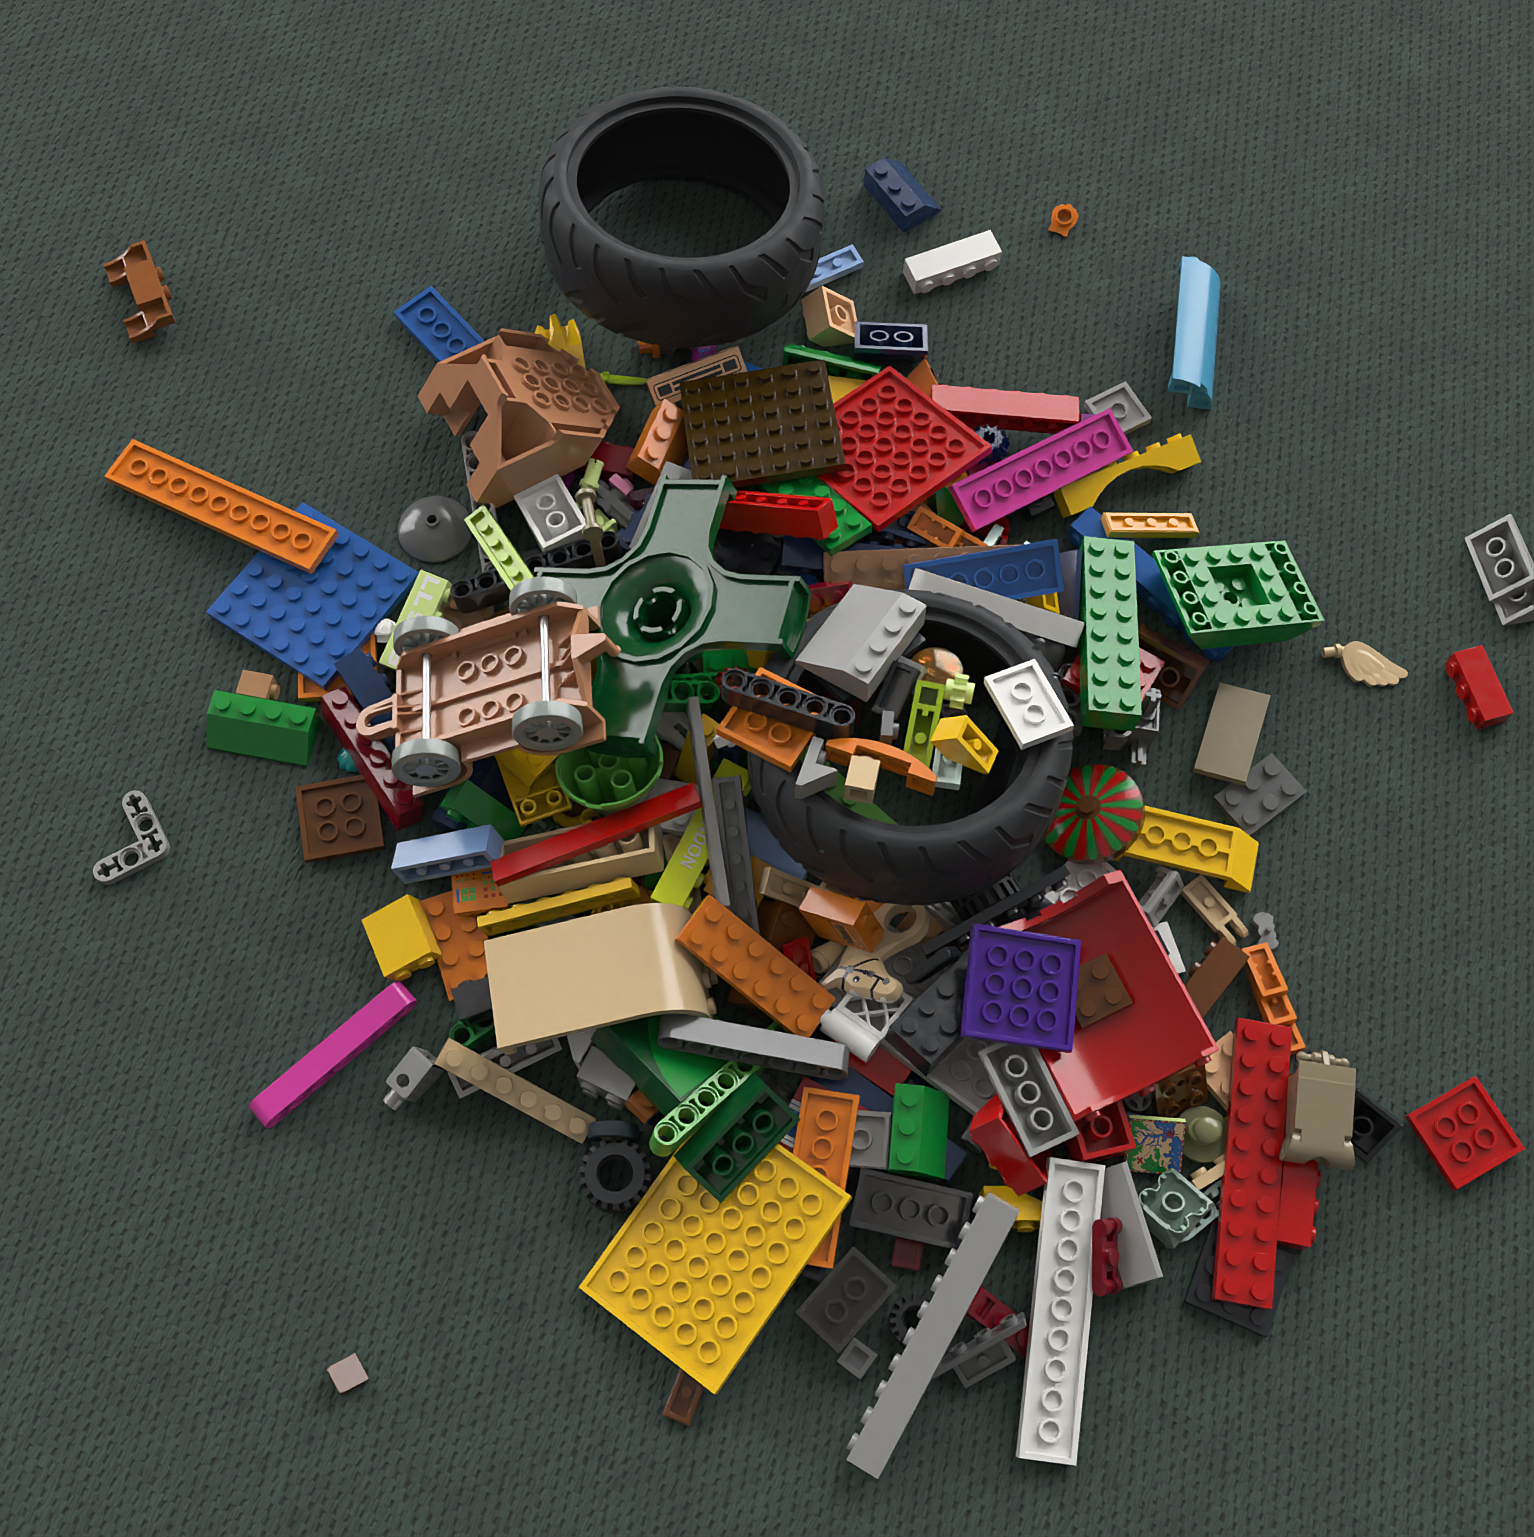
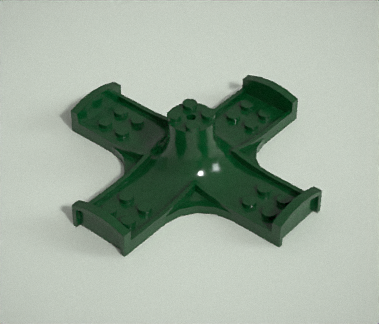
(673, 603)

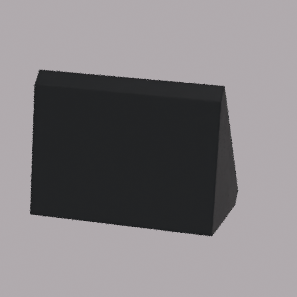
(1371, 1126)

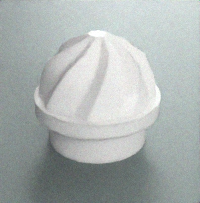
(384, 630)

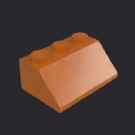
(659, 442)

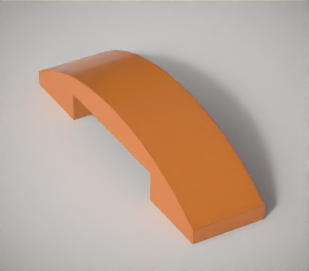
(891, 758)

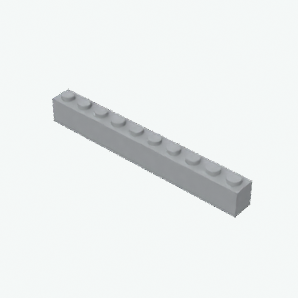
(933, 1334)

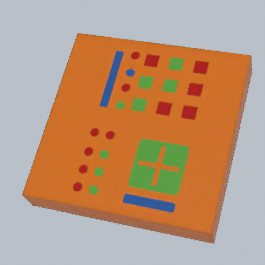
(476, 893)

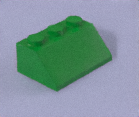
(918, 1132)

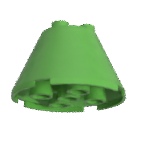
(607, 781)

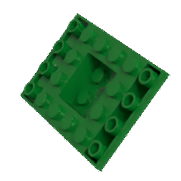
(1258, 578)

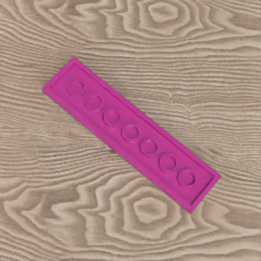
(1040, 469)

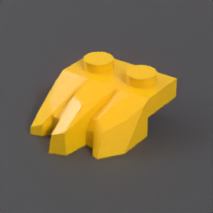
(564, 337)

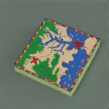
(1157, 1143)

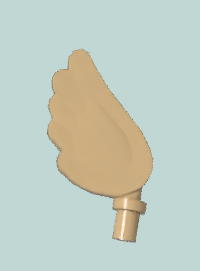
(1365, 664)

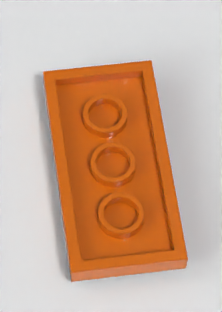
(458, 941)

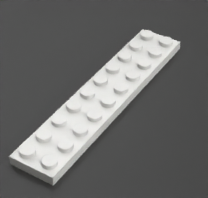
(1060, 1313)

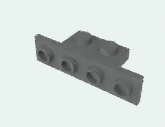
(984, 1353)

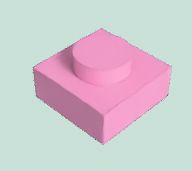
(622, 485)

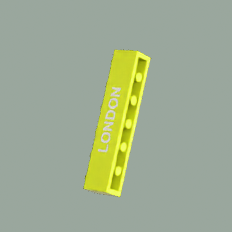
(691, 854)

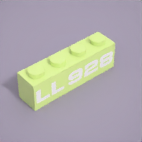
(426, 599)

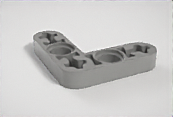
(142, 847)

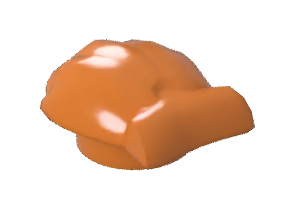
(1063, 219)

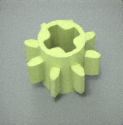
(959, 691)

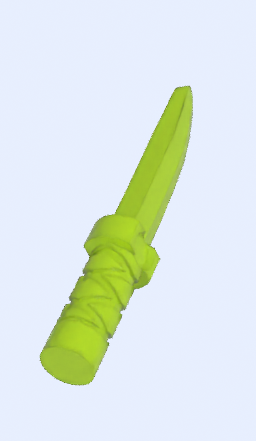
(622, 380)

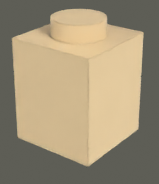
(861, 779)

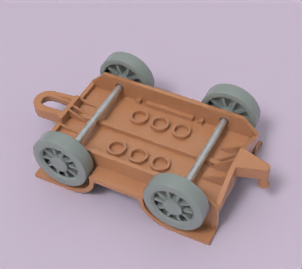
(492, 686)

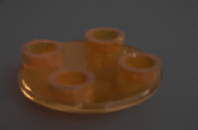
(939, 664)

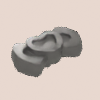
(1265, 929)

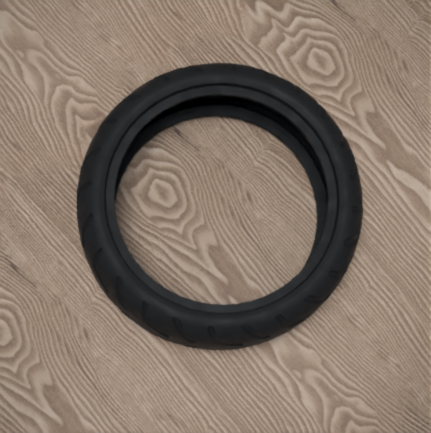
(681, 136)
(932, 861)

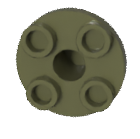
(1203, 1134)

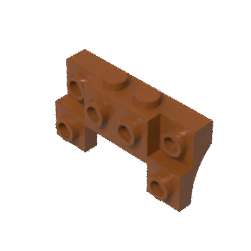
(145, 279)

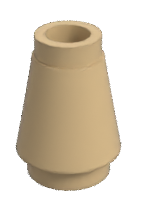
(826, 956)

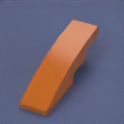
(940, 531)
(1271, 991)

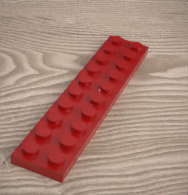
(1252, 1164)

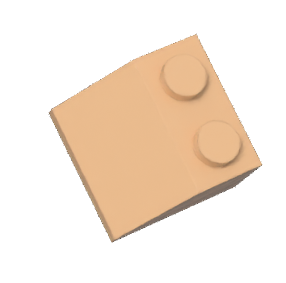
(829, 317)

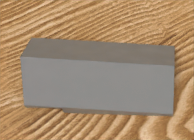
(1505, 569)

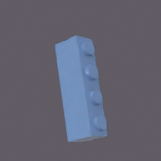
(447, 854)

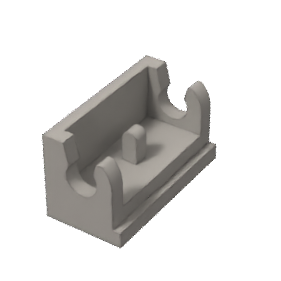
(1161, 894)

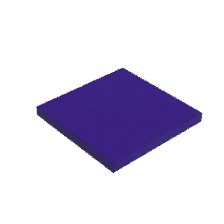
(1021, 988)

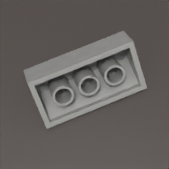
(1029, 1096)
(1137, 1255)

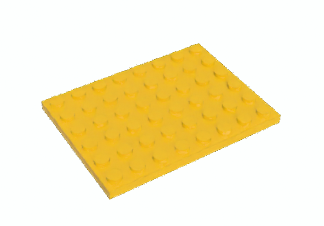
(711, 1273)

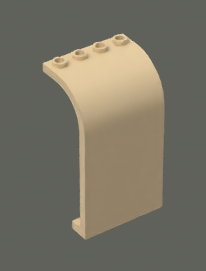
(594, 974)

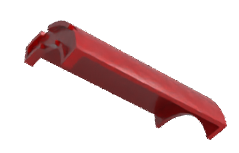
(1141, 1042)

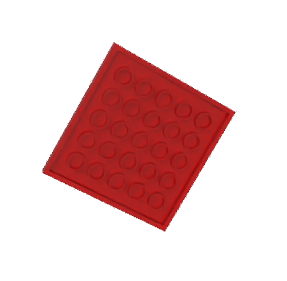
(898, 448)

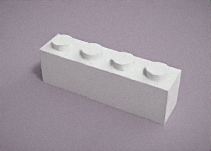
(952, 262)

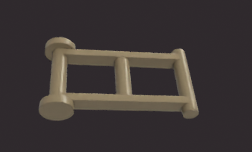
(592, 530)

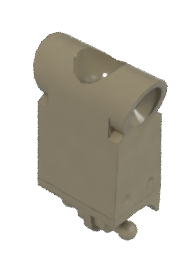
(1320, 1112)

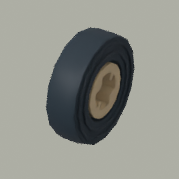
(613, 1129)

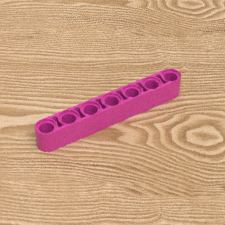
(332, 1054)

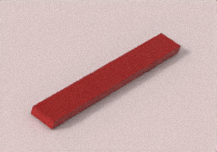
(595, 834)

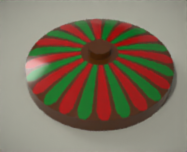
(1096, 816)

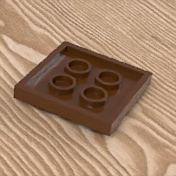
(339, 819)

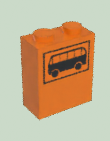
(841, 919)

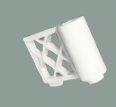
(856, 1033)

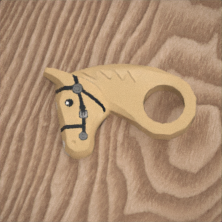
(864, 972)

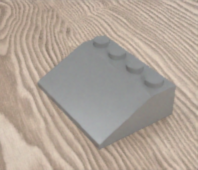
(863, 638)

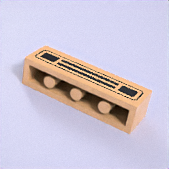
(720, 363)

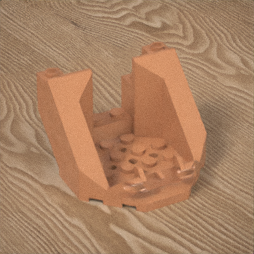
(539, 408)

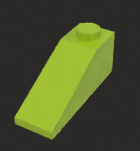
(924, 720)

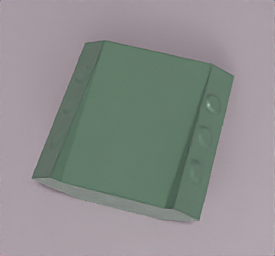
(1173, 1207)

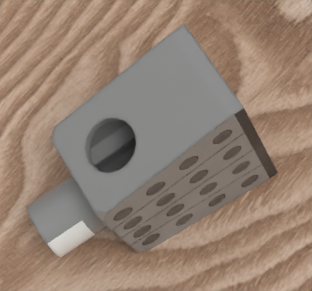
(419, 1070)

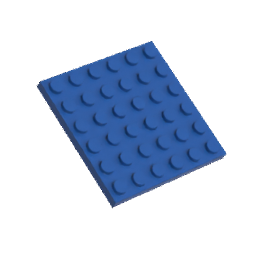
(319, 615)

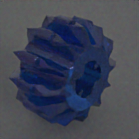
(998, 441)

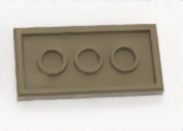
(1232, 734)

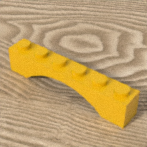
(1169, 458)

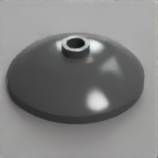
(434, 541)

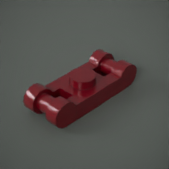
(1105, 1256)

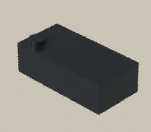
(910, 1208)

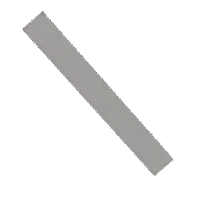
(707, 799)

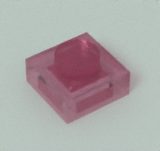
(638, 497)

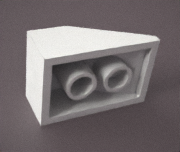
(551, 513)

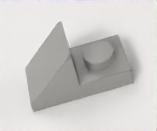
(813, 774)

